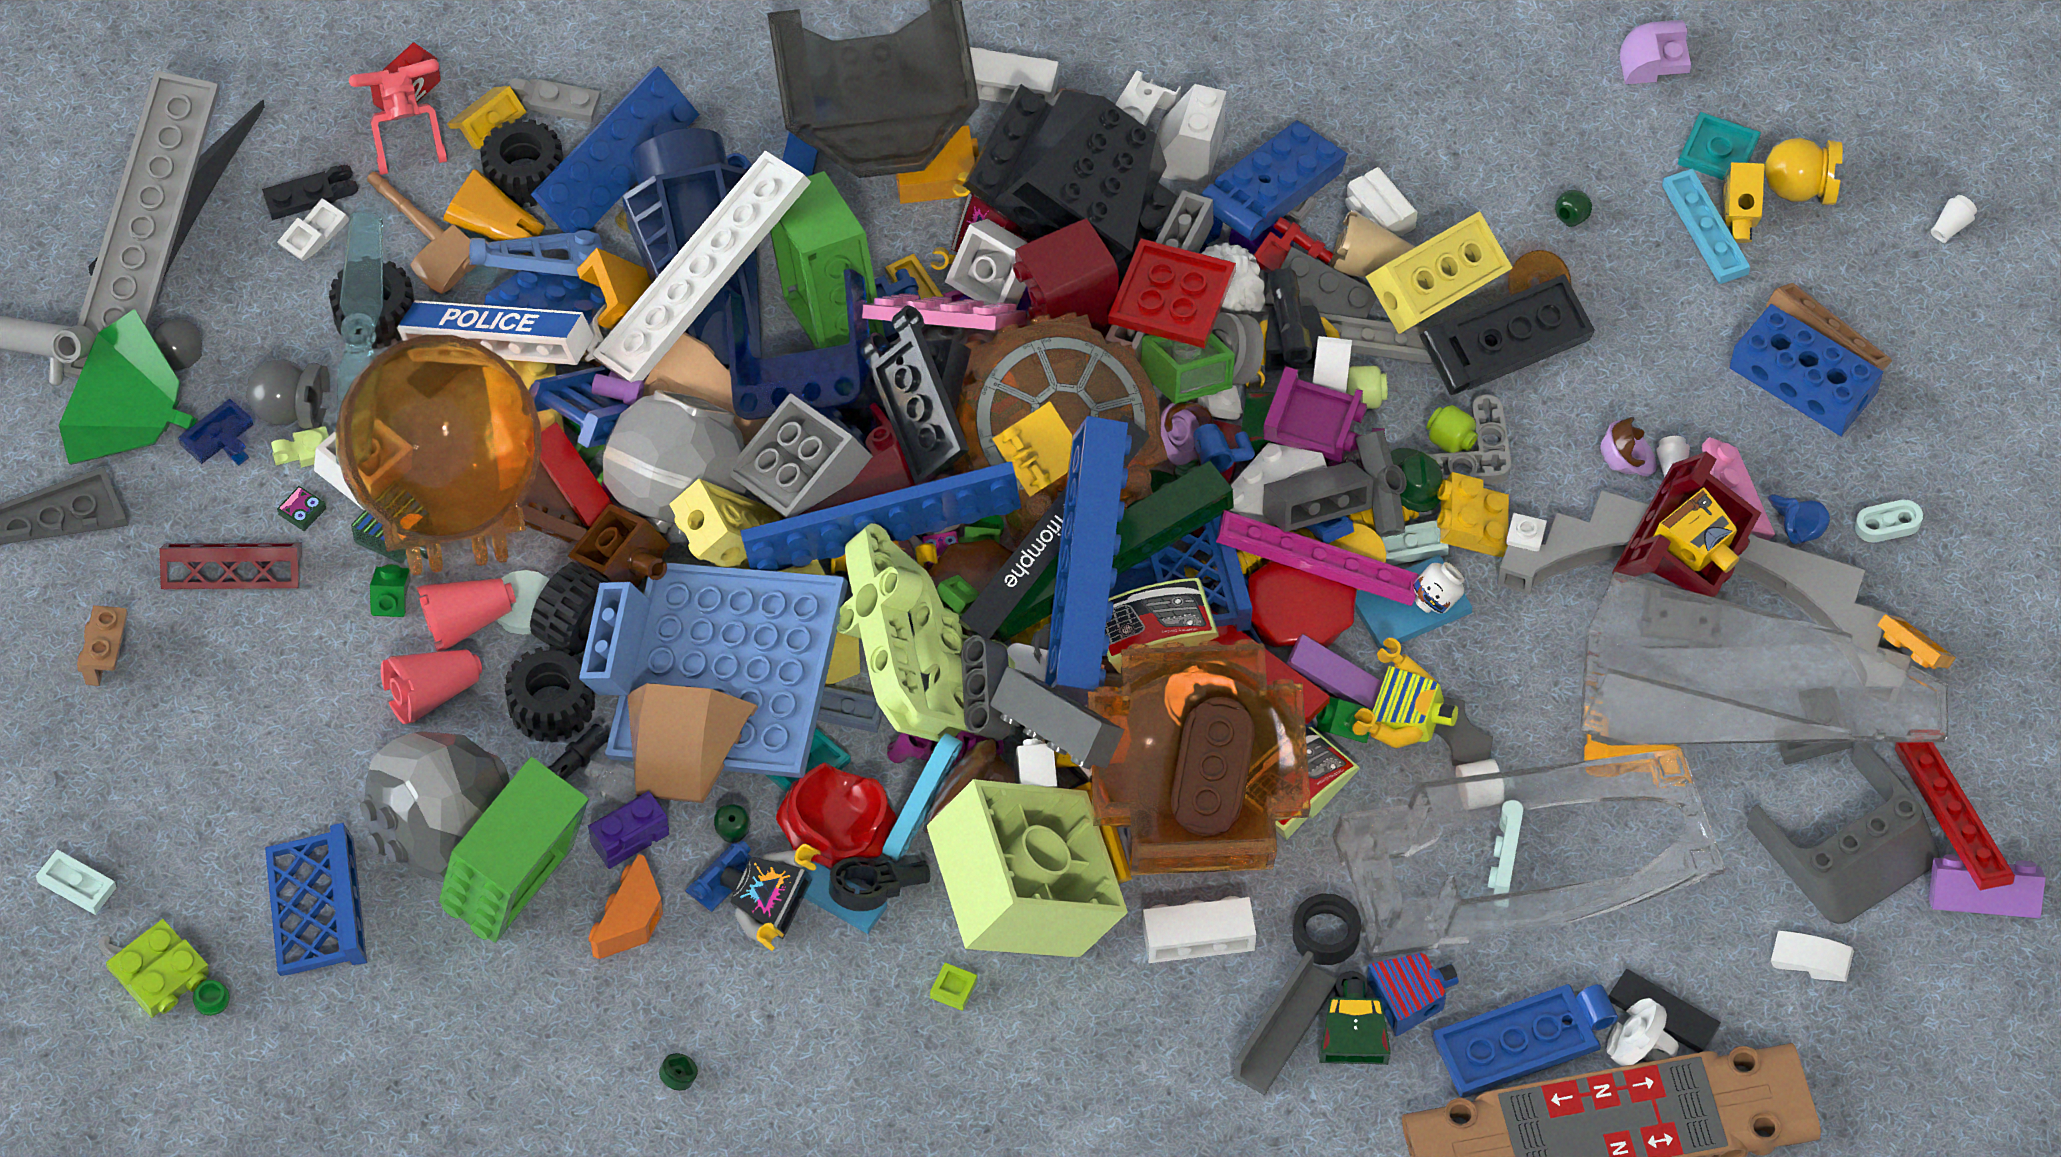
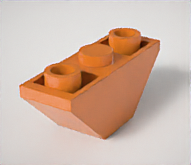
(629, 913)

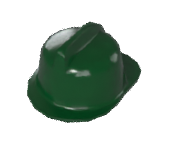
(1422, 479)

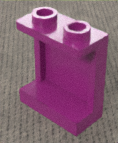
(1313, 417)

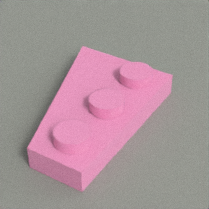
(1732, 472)

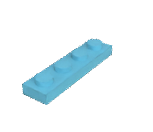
(1706, 226)

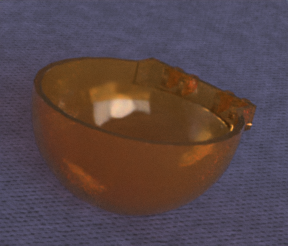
(440, 446)

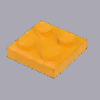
(1924, 649)

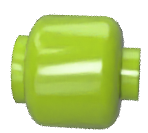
(1452, 429)

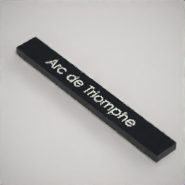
(1029, 560)

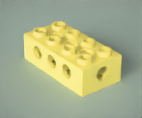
(1473, 261)
(714, 520)

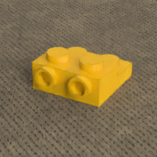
(1473, 515)

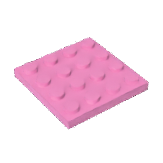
(947, 313)

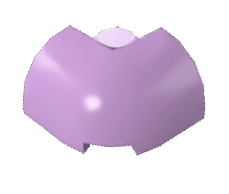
(1655, 51)

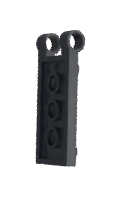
(915, 398)

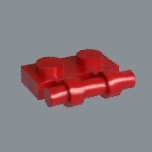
(1274, 250)

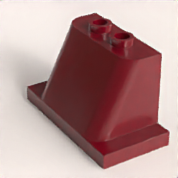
(1650, 553)

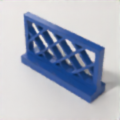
(1226, 572)
(343, 889)

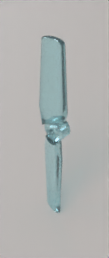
(360, 296)

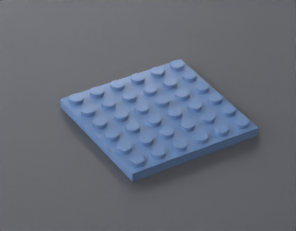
(747, 637)

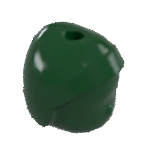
(1573, 207)
(732, 831)

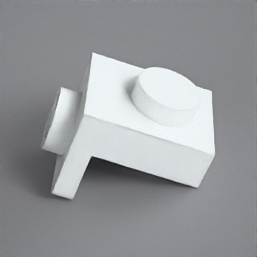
(1222, 404)
(1526, 532)

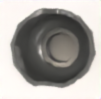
(179, 342)

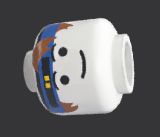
(1438, 587)

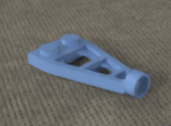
(502, 253)

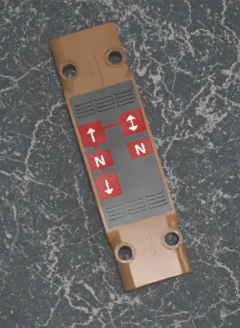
(1638, 1110)

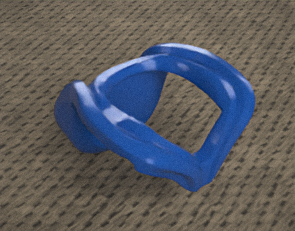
(1803, 519)

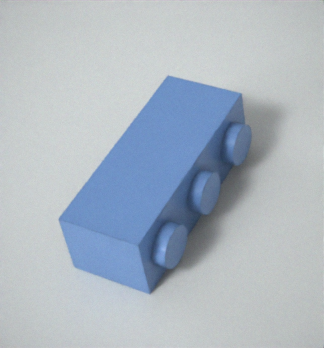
(614, 638)

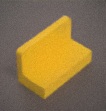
(486, 113)

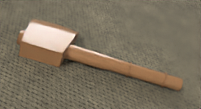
(445, 257)

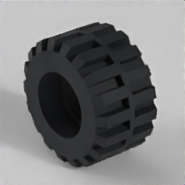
(518, 142)
(399, 297)
(566, 607)
(548, 717)

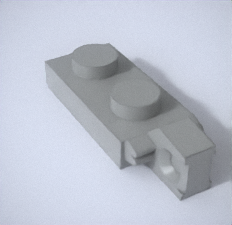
(557, 98)

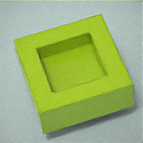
(953, 986)

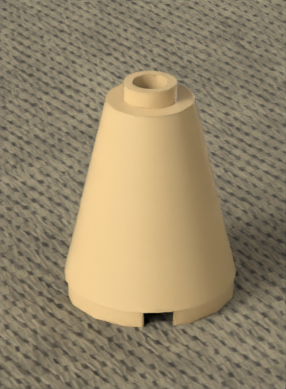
(1365, 246)

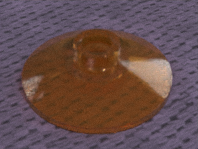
(1537, 264)

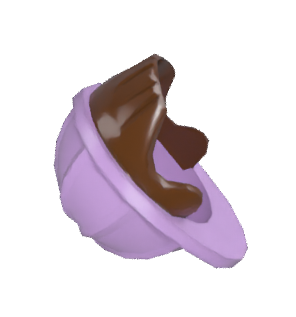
(1177, 430)
(1627, 450)

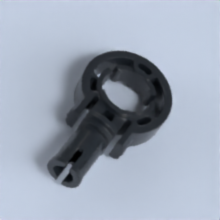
(881, 875)

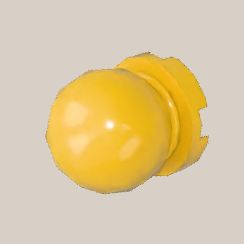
(1802, 170)

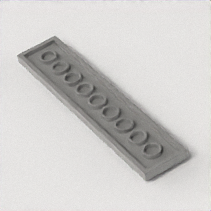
(148, 203)

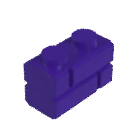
(628, 830)

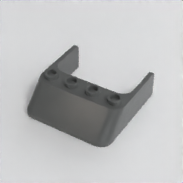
(1865, 858)

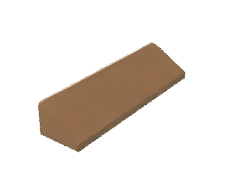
(1810, 312)

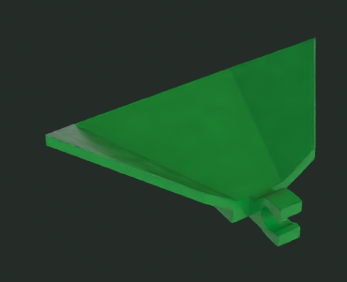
(121, 395)

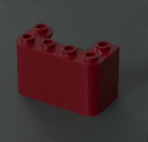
(1069, 275)

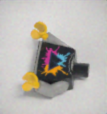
(770, 892)

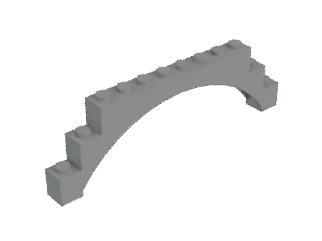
(1813, 583)

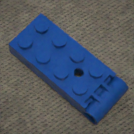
(1274, 179)

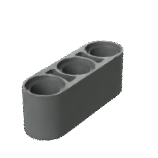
(982, 671)

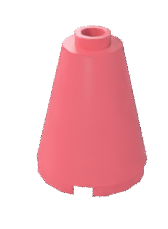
(463, 608)
(427, 680)

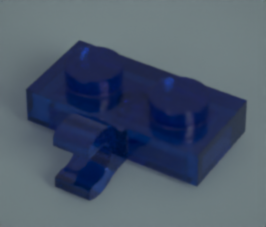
(218, 432)

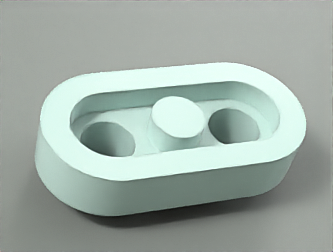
(1886, 520)

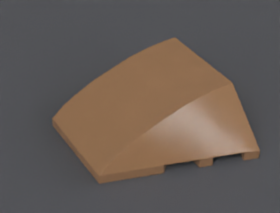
(682, 738)

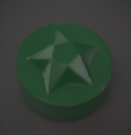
(678, 1071)

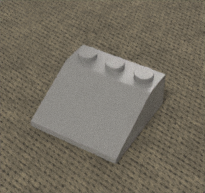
(798, 459)

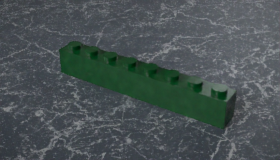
(1144, 530)

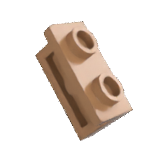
(102, 642)

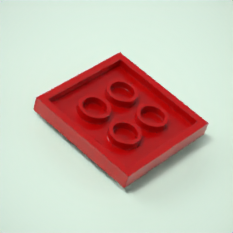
(1172, 293)

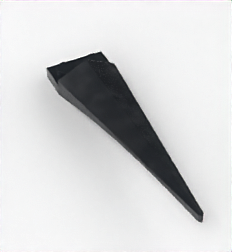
(208, 171)

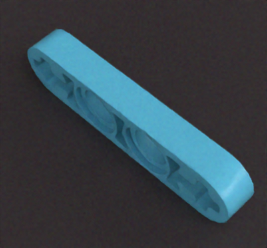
(922, 797)

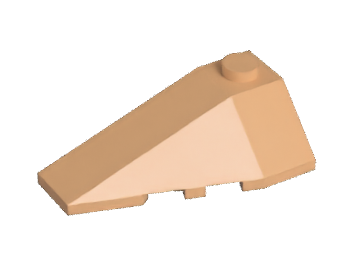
(695, 371)

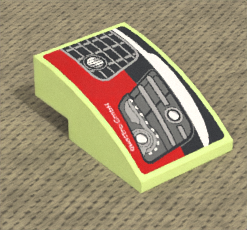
(1160, 616)
(1327, 773)

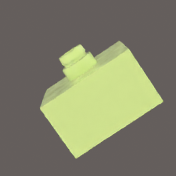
(1026, 869)

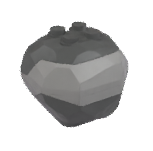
(427, 796)

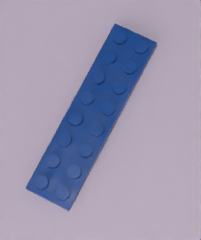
(901, 513)

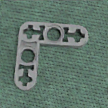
(1485, 452)

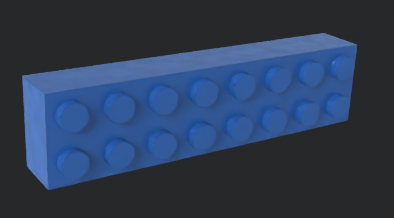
(1086, 557)

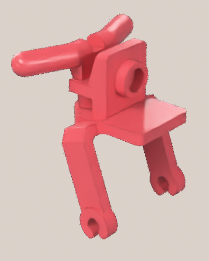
(399, 102)

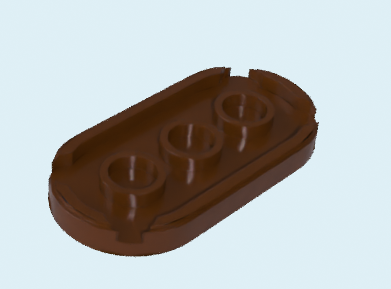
(1213, 767)

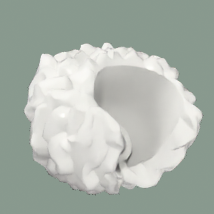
(1246, 287)

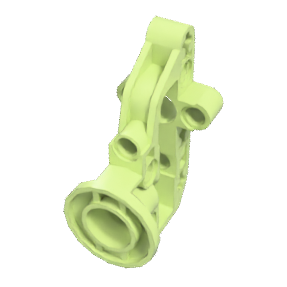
(884, 591)

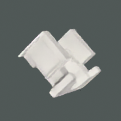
(1142, 97)

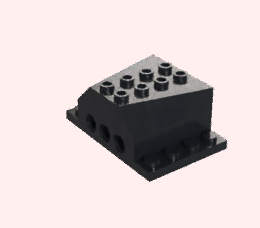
(1074, 163)

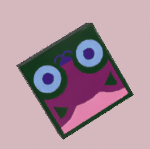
(301, 508)

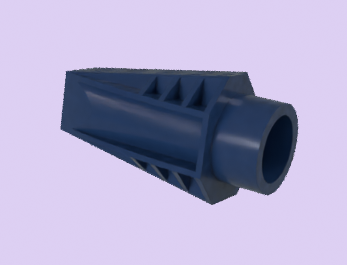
(678, 188)

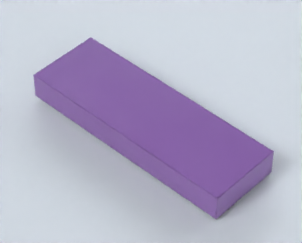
(1334, 673)

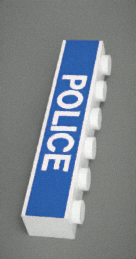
(507, 331)

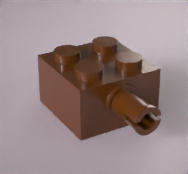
(622, 547)

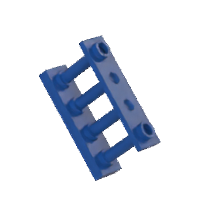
(573, 398)

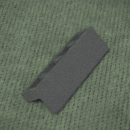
(1283, 1025)

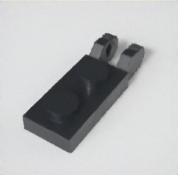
(307, 191)

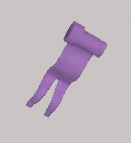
(618, 388)

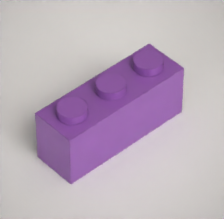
(1956, 891)

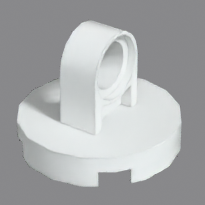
(1642, 1035)

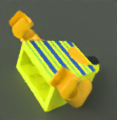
(1407, 703)

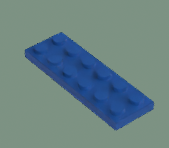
(602, 164)

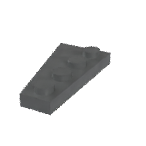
(62, 509)

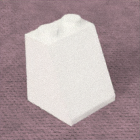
(1193, 135)

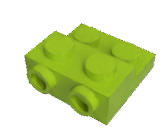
(158, 968)

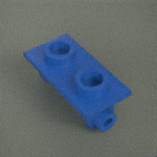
(707, 886)

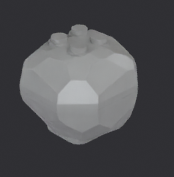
(664, 448)

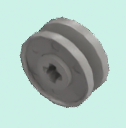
(1245, 340)

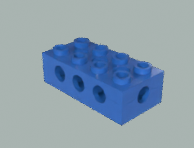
(1806, 369)

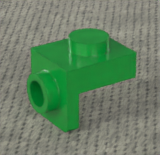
(389, 591)
(1339, 719)

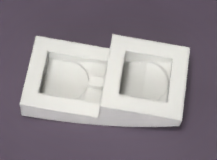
(311, 234)
(1819, 956)

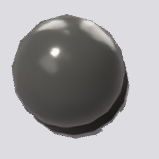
(286, 393)

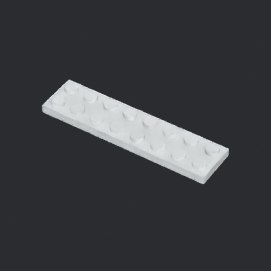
(701, 268)

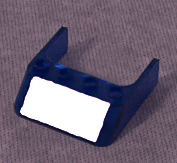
(816, 376)

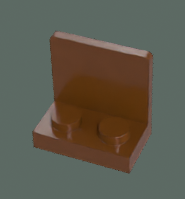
(549, 511)

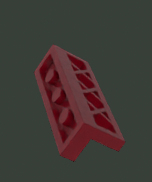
(230, 552)

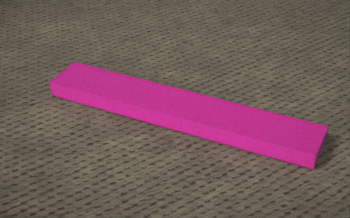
(1317, 557)

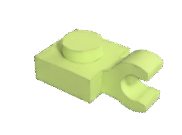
(301, 449)

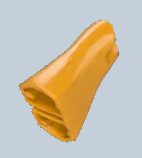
(489, 212)

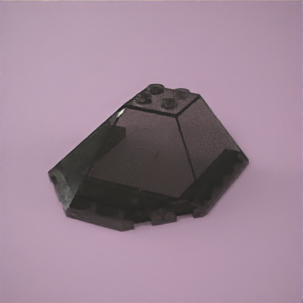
(880, 98)

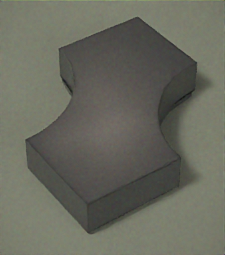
(1463, 738)

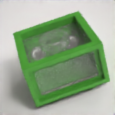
(1187, 370)

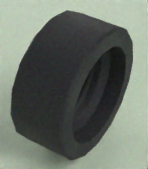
(1327, 904)

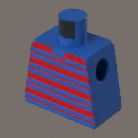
(1410, 989)

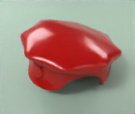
(1298, 603)
(836, 815)

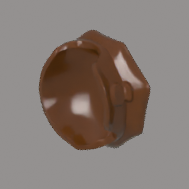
(973, 561)
(977, 763)

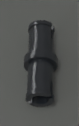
(578, 753)

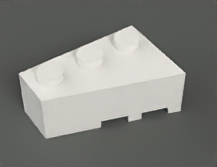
(1270, 465)

